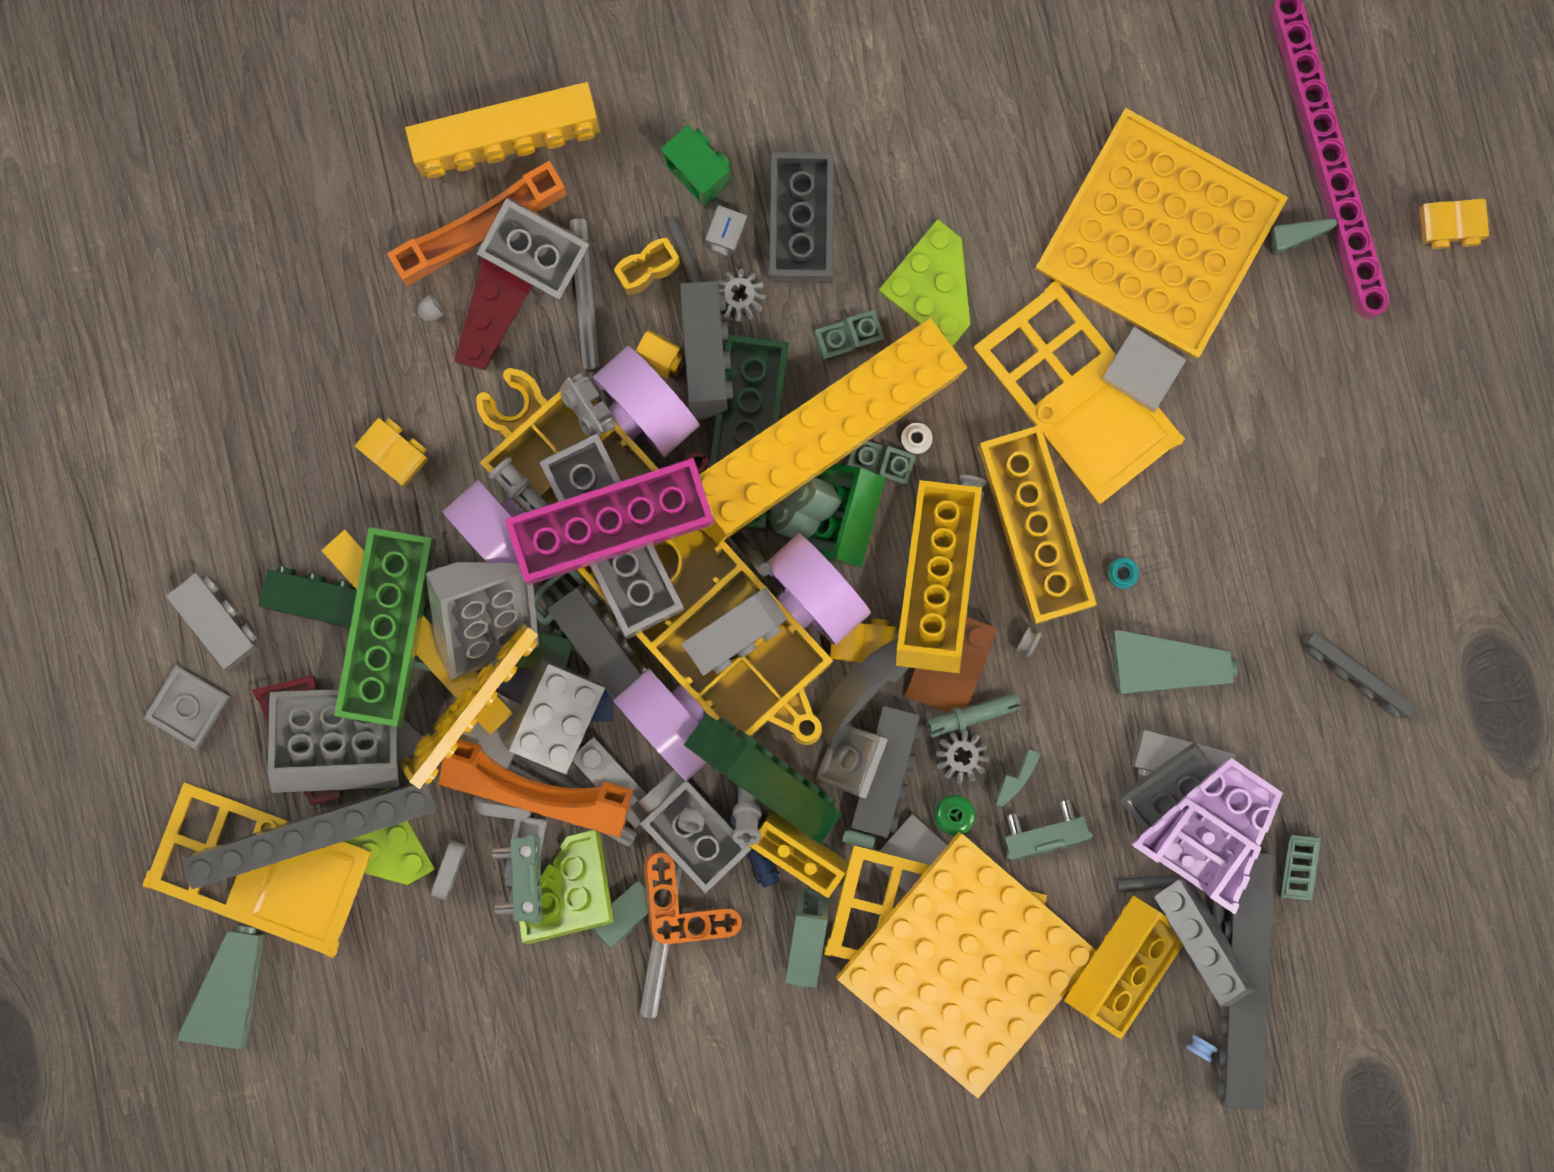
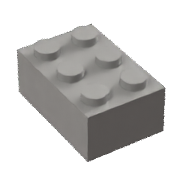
(533, 248)
(553, 716)
(701, 855)

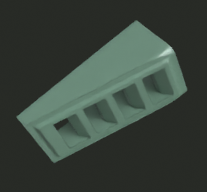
(1292, 235)
(541, 614)
(1289, 854)

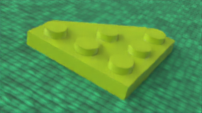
(933, 283)
(395, 853)
(573, 891)

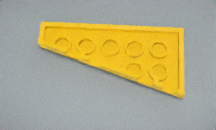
(462, 713)

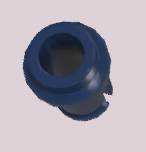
(764, 869)

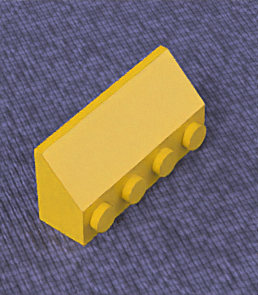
(1125, 968)

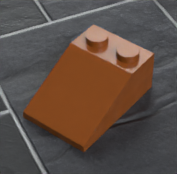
(950, 689)

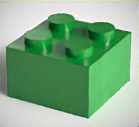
(697, 165)

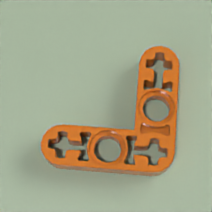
(671, 914)

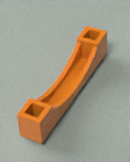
(434, 250)
(594, 808)

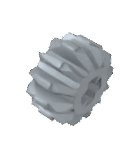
(751, 295)
(958, 766)

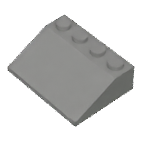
(477, 612)
(326, 752)

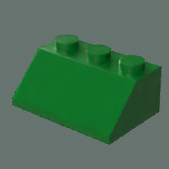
(847, 531)

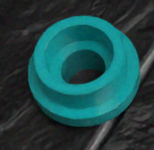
(1133, 573)

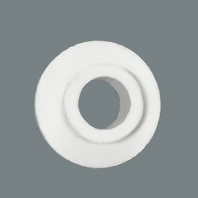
(912, 447)

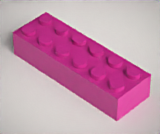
(609, 522)

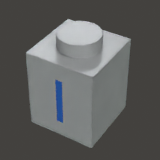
(726, 231)

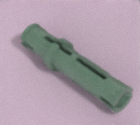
(961, 718)

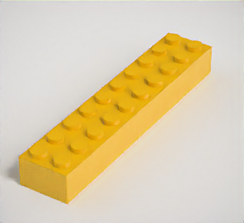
(828, 428)

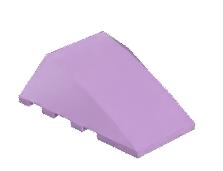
(1215, 832)

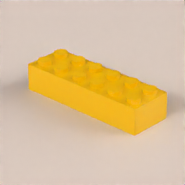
(503, 130)
(1036, 525)
(938, 577)

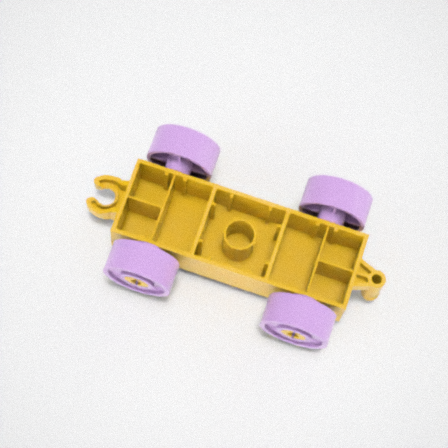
(705, 575)

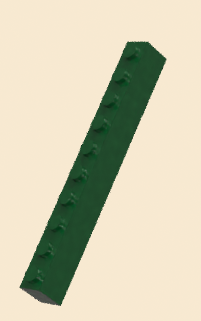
(335, 605)

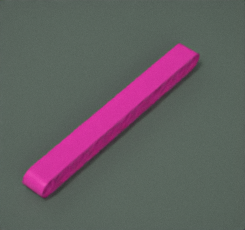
(1327, 170)

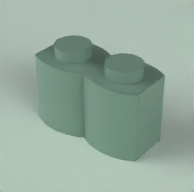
(804, 509)

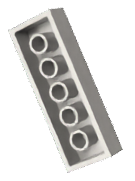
(633, 581)

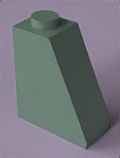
(807, 938)

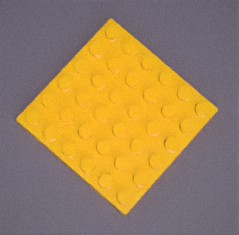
(1161, 233)
(967, 965)

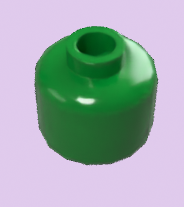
(942, 815)

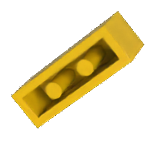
(800, 855)

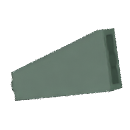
(1162, 664)
(227, 995)

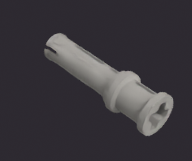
(517, 485)
(746, 815)

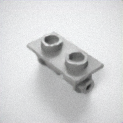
(578, 394)

